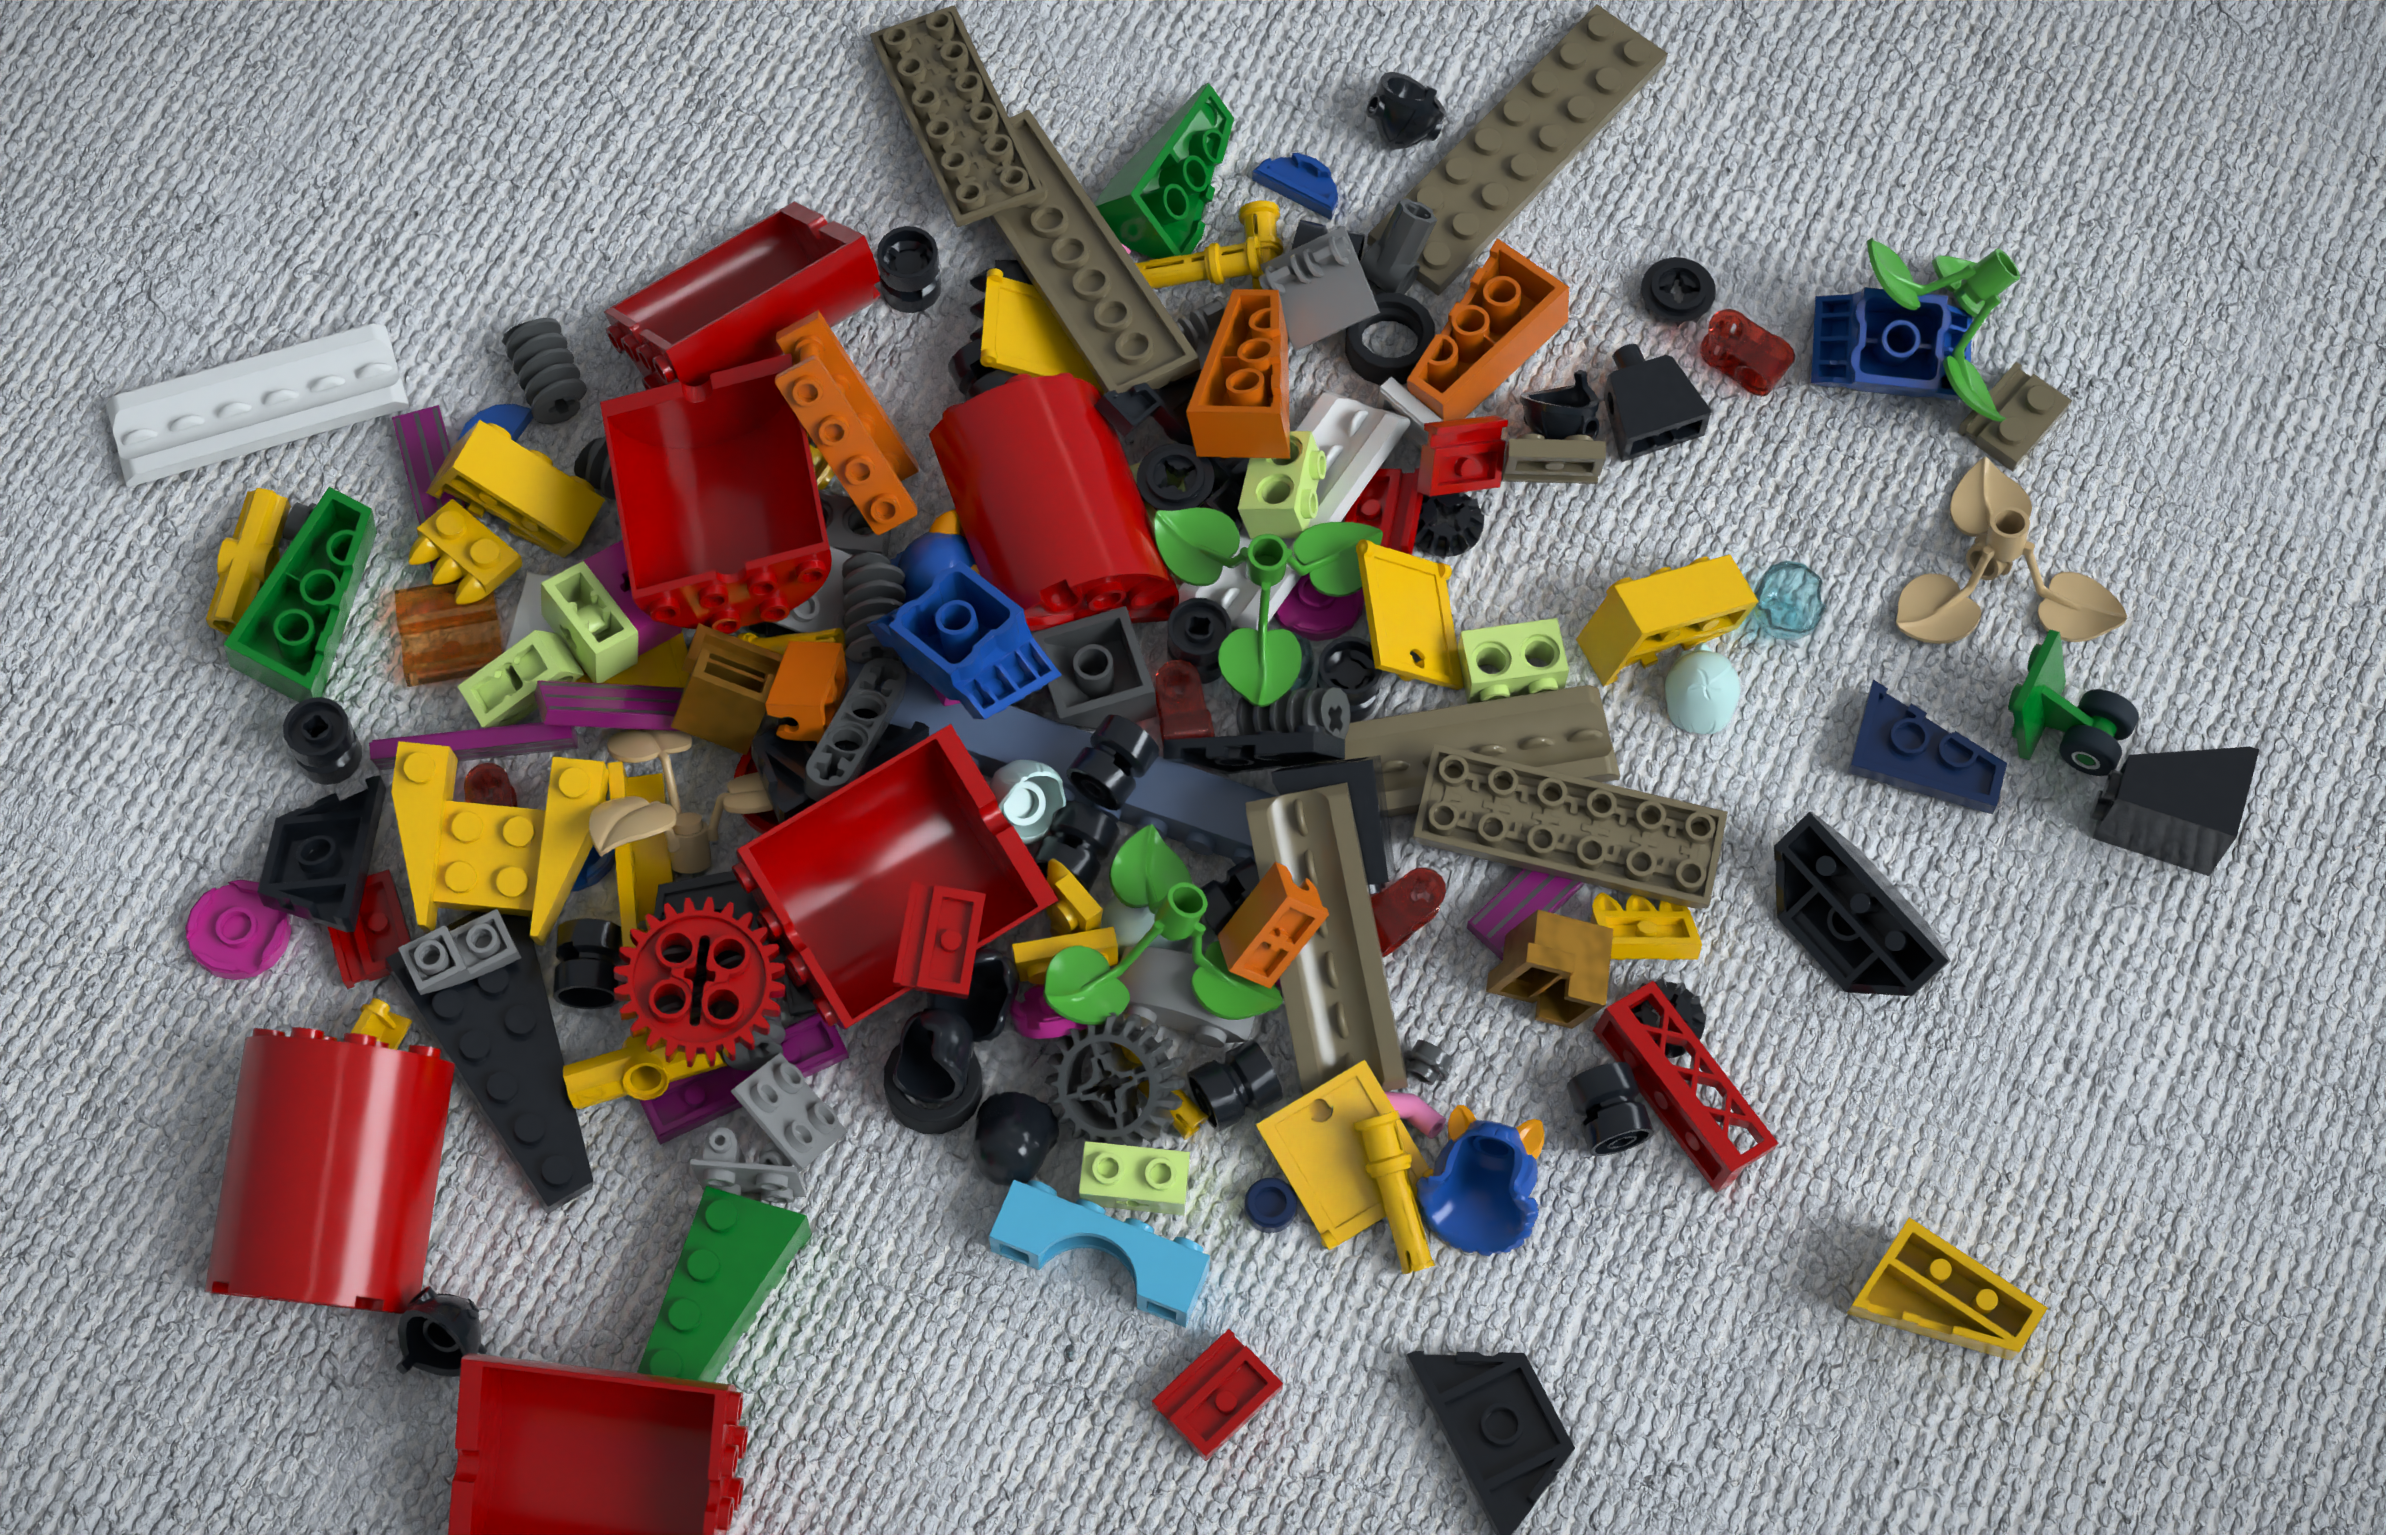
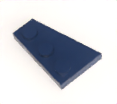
(1915, 754)

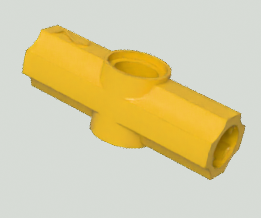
(247, 557)
(630, 1073)

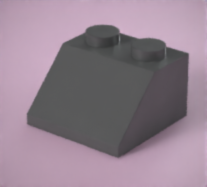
(1099, 670)

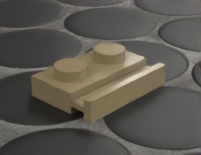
(2029, 411)
(1553, 461)

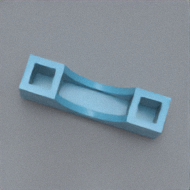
(1040, 1225)

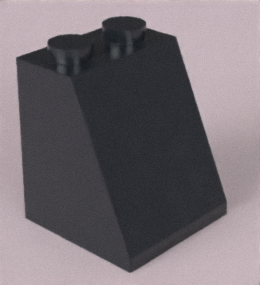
(1368, 804)
(2176, 805)

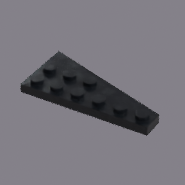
(510, 1063)

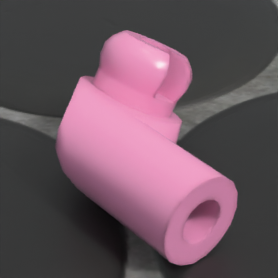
(1417, 1113)

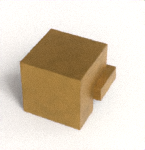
(725, 689)
(1558, 965)

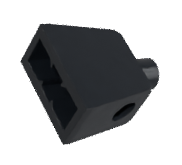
(1651, 404)

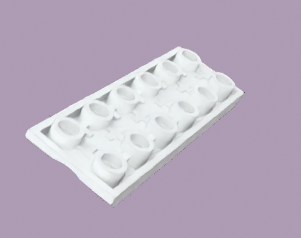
(256, 403)
(1355, 446)

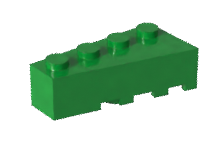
(304, 605)
(720, 1282)

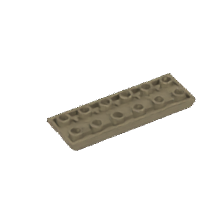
(956, 116)
(1544, 730)
(1570, 827)
(1338, 981)

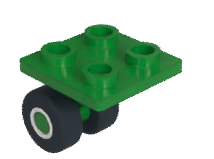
(2089, 729)

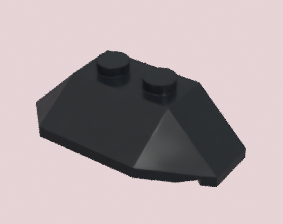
(1851, 914)

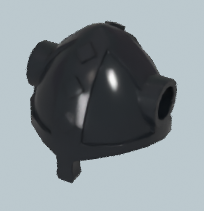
(1405, 111)
(1562, 410)
(438, 1333)

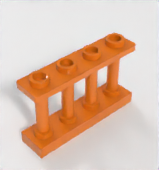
(847, 423)

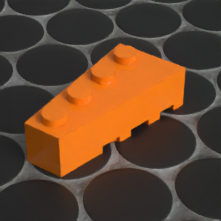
(1489, 333)
(1244, 383)

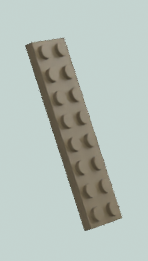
(1527, 141)
(1090, 277)

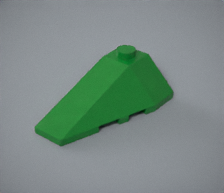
(1163, 188)

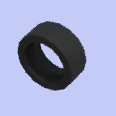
(1394, 308)
(933, 1120)

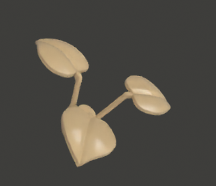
(1995, 505)
(635, 818)

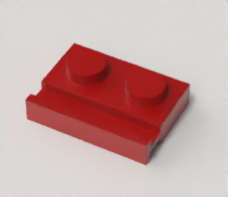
(1462, 456)
(1392, 506)
(377, 935)
(939, 939)
(1217, 1394)

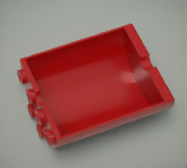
(740, 294)
(717, 499)
(1052, 503)
(842, 872)
(330, 1171)
(593, 1451)

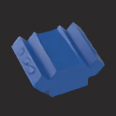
(1884, 348)
(968, 642)

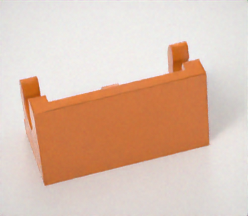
(808, 688)
(1271, 927)

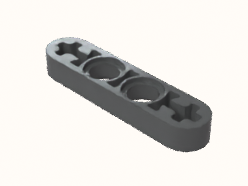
(852, 728)

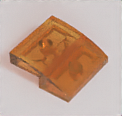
(445, 638)

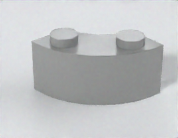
(1164, 996)

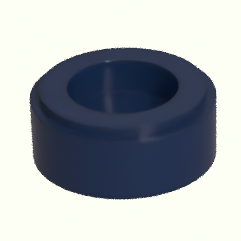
(1270, 1205)

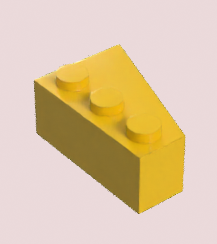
(519, 488)
(1665, 611)
(1946, 1296)

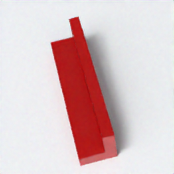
(1675, 1100)

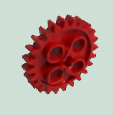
(653, 977)

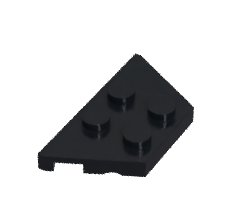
(784, 762)
(323, 857)
(1496, 1428)

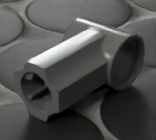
(1393, 257)

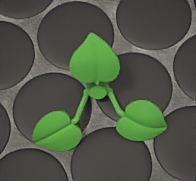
(1976, 291)
(1202, 540)
(1152, 875)

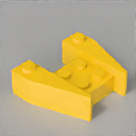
(492, 853)

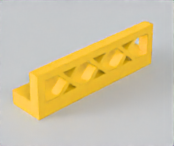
(643, 862)

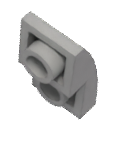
(459, 955)

